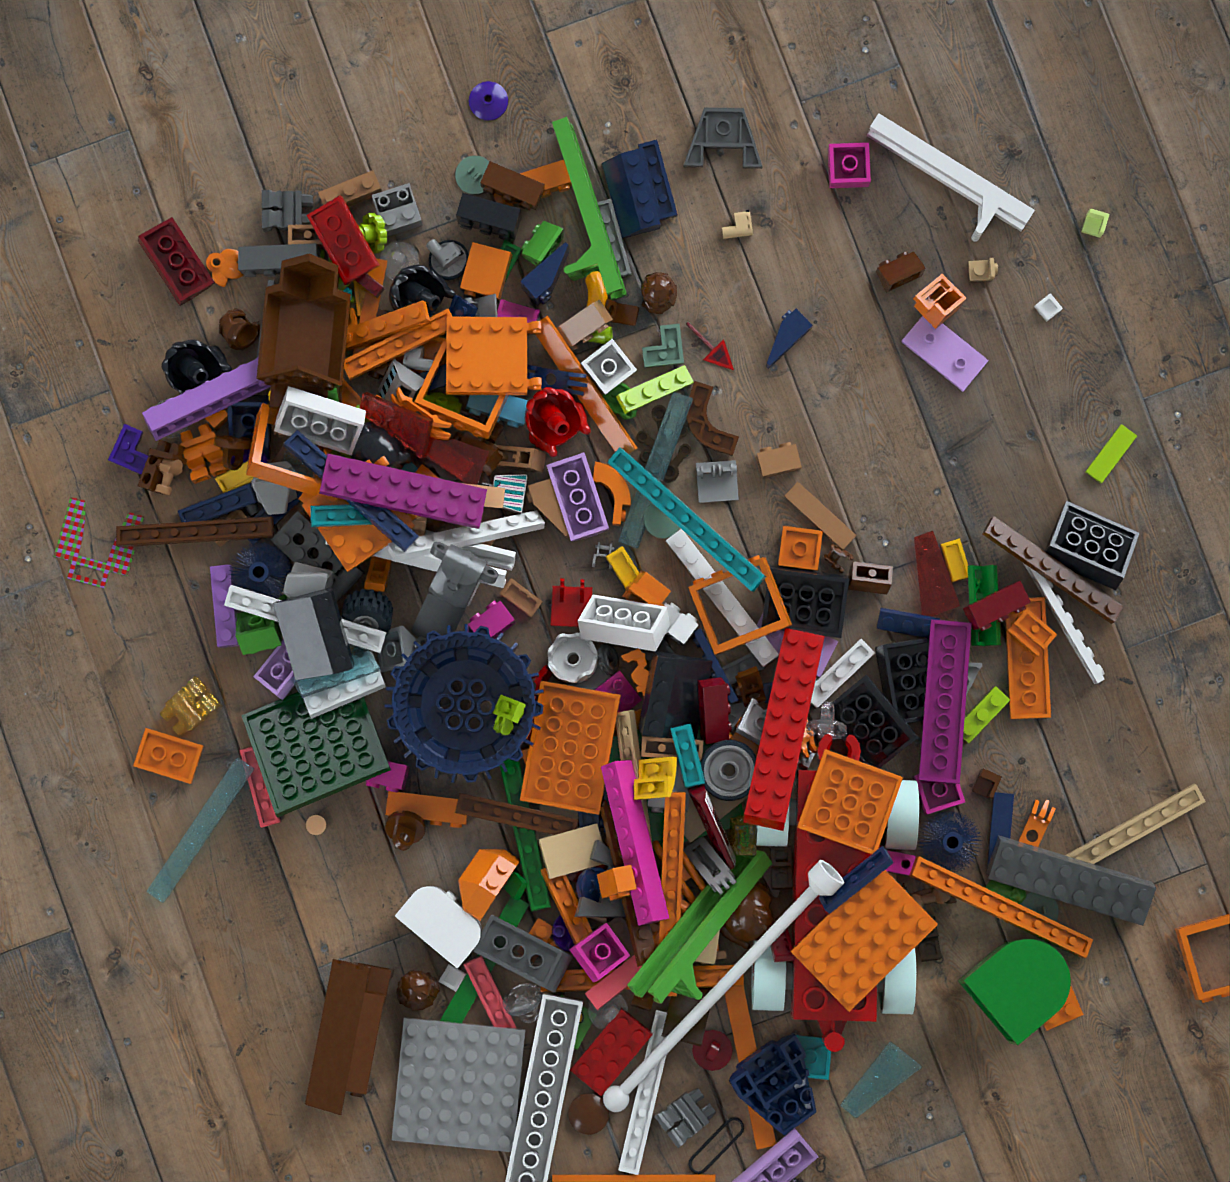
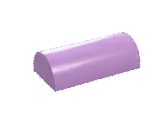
(578, 497)
(277, 672)
(781, 1161)

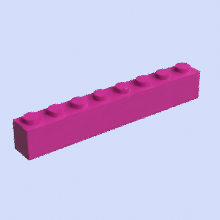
(635, 842)

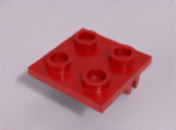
(569, 603)

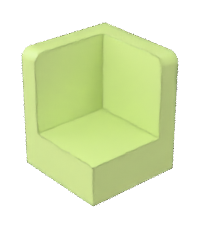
(1095, 223)

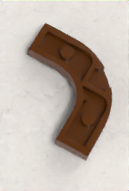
(702, 428)

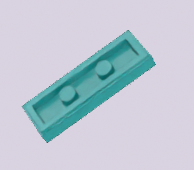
(336, 516)
(687, 755)

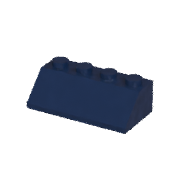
(631, 194)

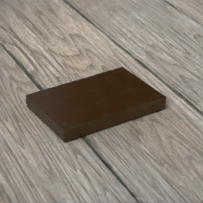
(678, 1009)

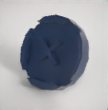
(588, 885)

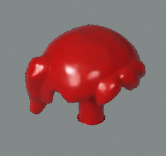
(554, 419)

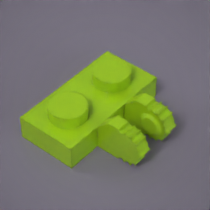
(507, 711)

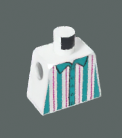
(514, 491)

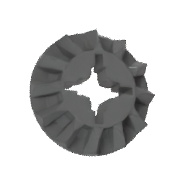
(608, 659)

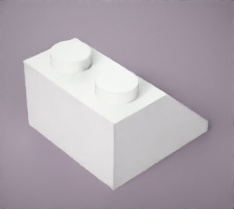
(608, 367)

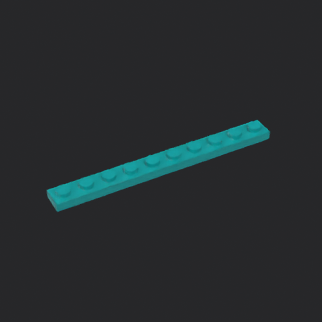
(686, 519)

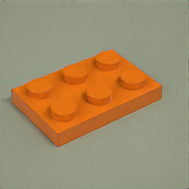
(168, 756)

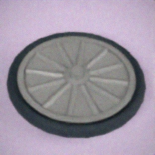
(456, 269)

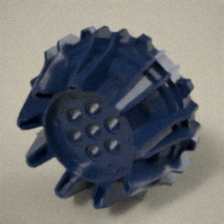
(429, 679)

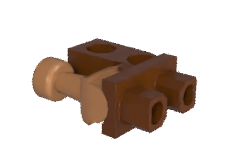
(161, 467)
(932, 895)

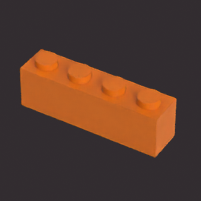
(552, 175)
(428, 807)

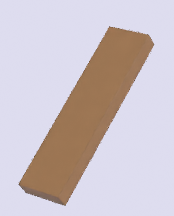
(820, 516)

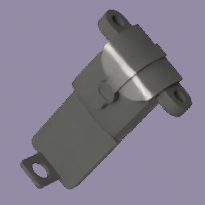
(450, 589)

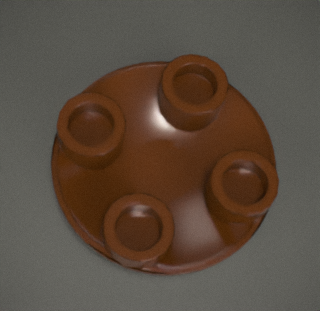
(588, 1114)

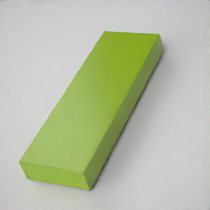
(1111, 453)

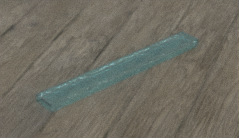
(657, 465)
(200, 830)

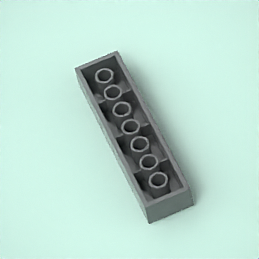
(1070, 880)

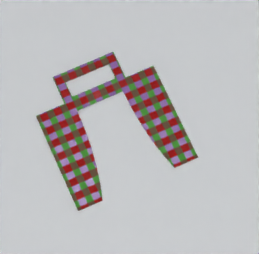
(70, 542)

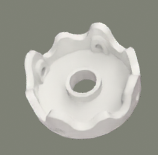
(563, 648)

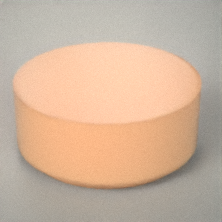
(316, 825)

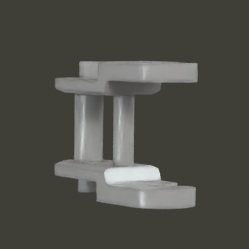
(602, 555)

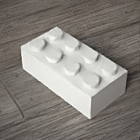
(320, 420)
(624, 622)

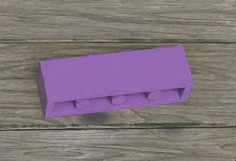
(224, 616)

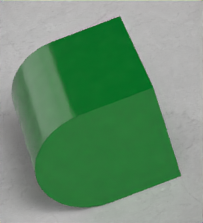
(1019, 986)

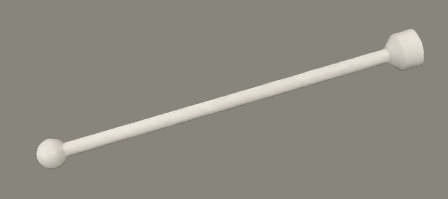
(822, 881)

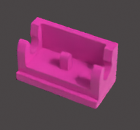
(510, 309)

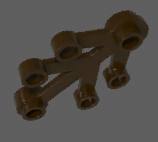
(650, 442)

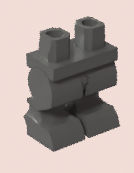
(289, 207)
(692, 1118)

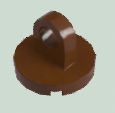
(232, 447)
(405, 829)

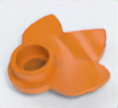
(227, 266)

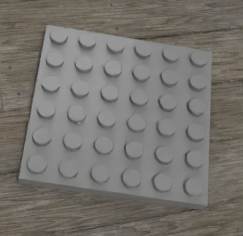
(458, 1084)

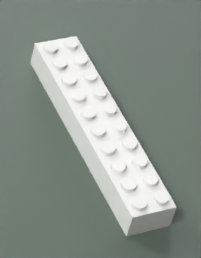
(544, 1089)

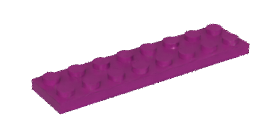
(403, 491)
(945, 701)

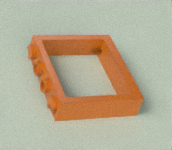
(460, 422)
(272, 473)
(753, 635)
(1182, 933)

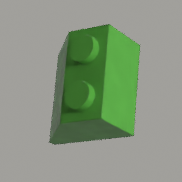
(543, 243)
(257, 633)

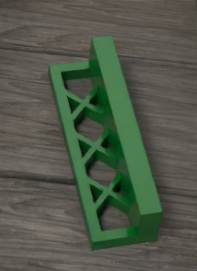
(984, 585)

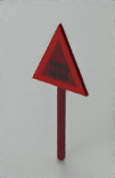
(718, 355)

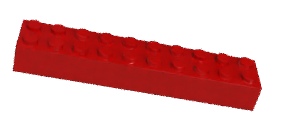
(783, 729)

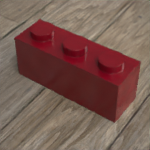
(997, 606)
(714, 710)

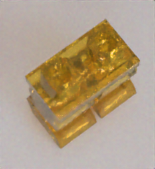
(186, 709)

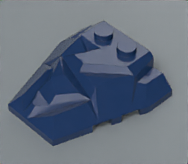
(776, 1083)

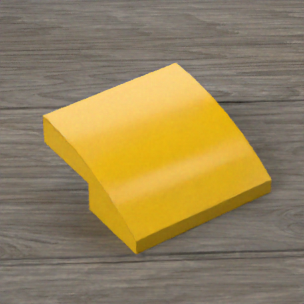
(655, 778)

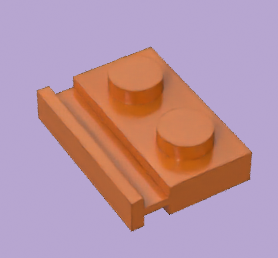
(1032, 632)

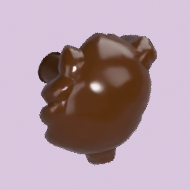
(750, 918)

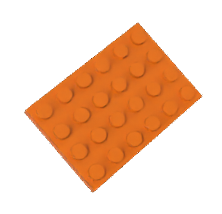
(570, 748)
(864, 939)

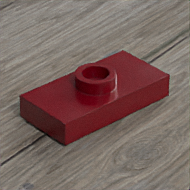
(781, 948)

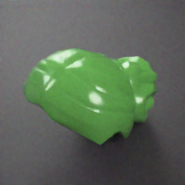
(612, 401)
(1013, 893)

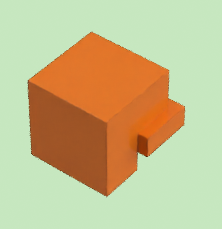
(939, 301)
(646, 590)

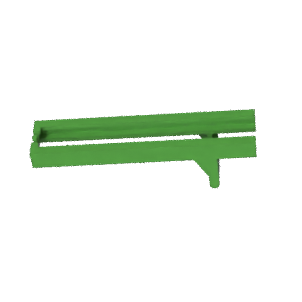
(600, 255)
(678, 974)

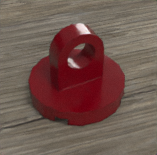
(714, 1051)

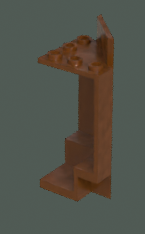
(304, 329)
(347, 1034)

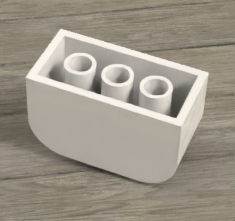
(441, 923)

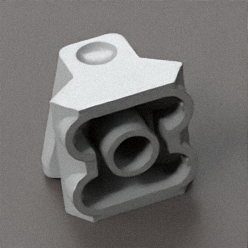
(274, 496)
(307, 579)

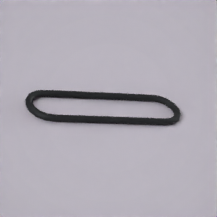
(708, 1141)

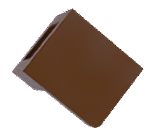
(986, 783)

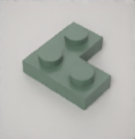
(669, 352)

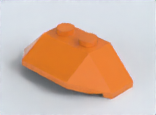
(485, 879)

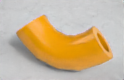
(595, 288)

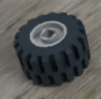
(368, 609)

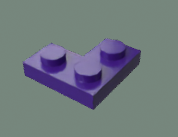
(125, 452)

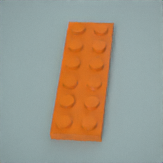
(1026, 672)

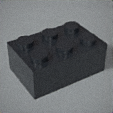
(488, 217)

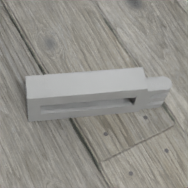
(708, 864)

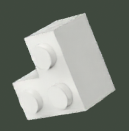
(681, 625)

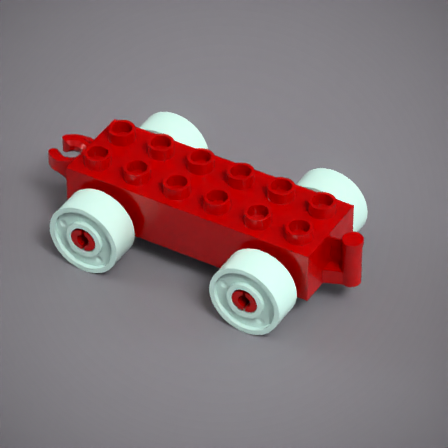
(808, 996)

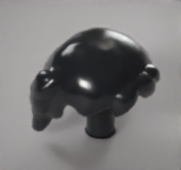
(419, 284)
(192, 364)
(376, 443)

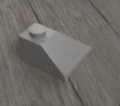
(395, 644)

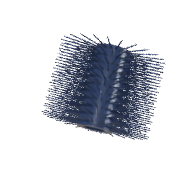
(256, 564)
(958, 836)

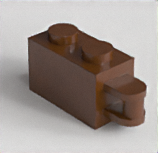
(494, 456)

